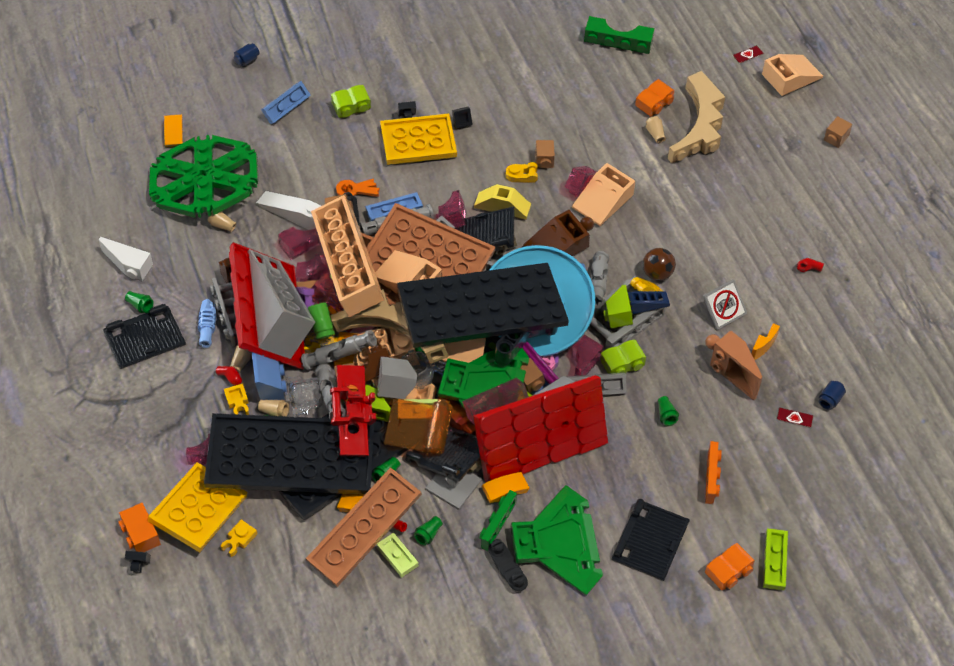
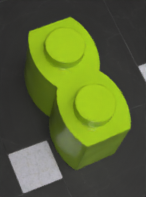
(350, 101)
(623, 358)

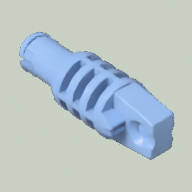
(206, 323)

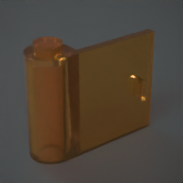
(421, 425)

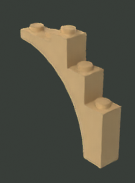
(704, 134)
(388, 317)

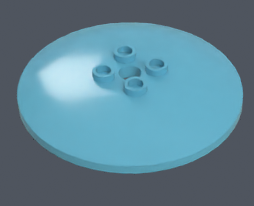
(573, 287)

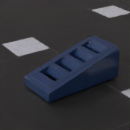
(647, 300)

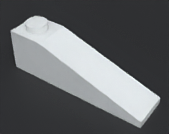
(289, 208)

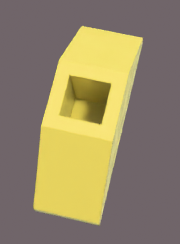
(503, 197)

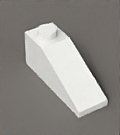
(129, 260)

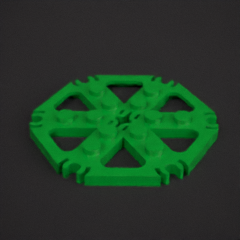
(203, 176)

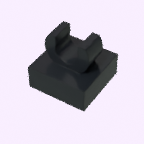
(407, 109)
(462, 117)
(137, 560)

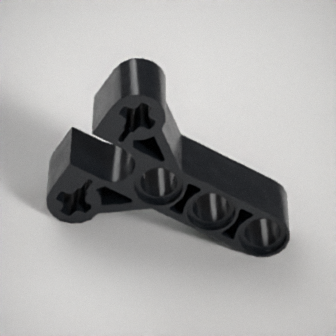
(510, 344)

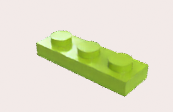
(775, 559)

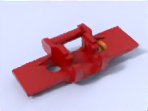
(358, 409)

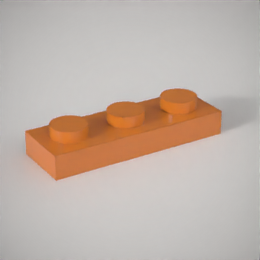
(713, 473)

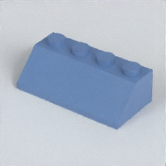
(268, 377)

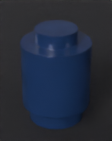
(246, 54)
(832, 395)

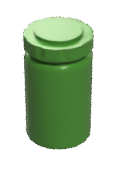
(323, 325)

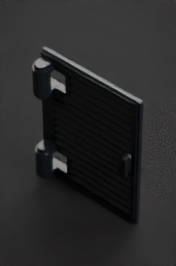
(492, 227)
(144, 336)
(459, 452)
(651, 539)

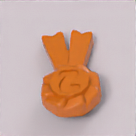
(364, 188)

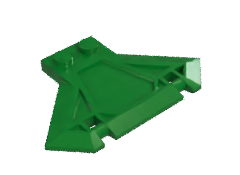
(466, 380)
(561, 540)

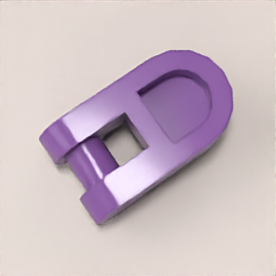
(306, 295)

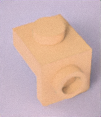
(427, 393)

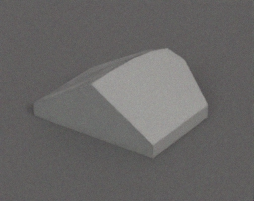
(395, 378)

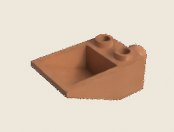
(735, 362)

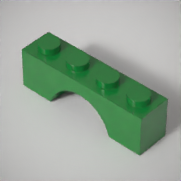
(636, 40)

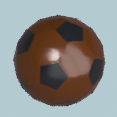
(659, 264)

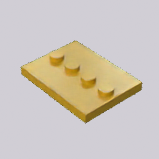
(418, 139)
(196, 512)

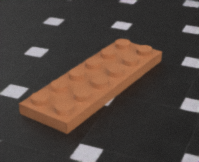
(363, 526)

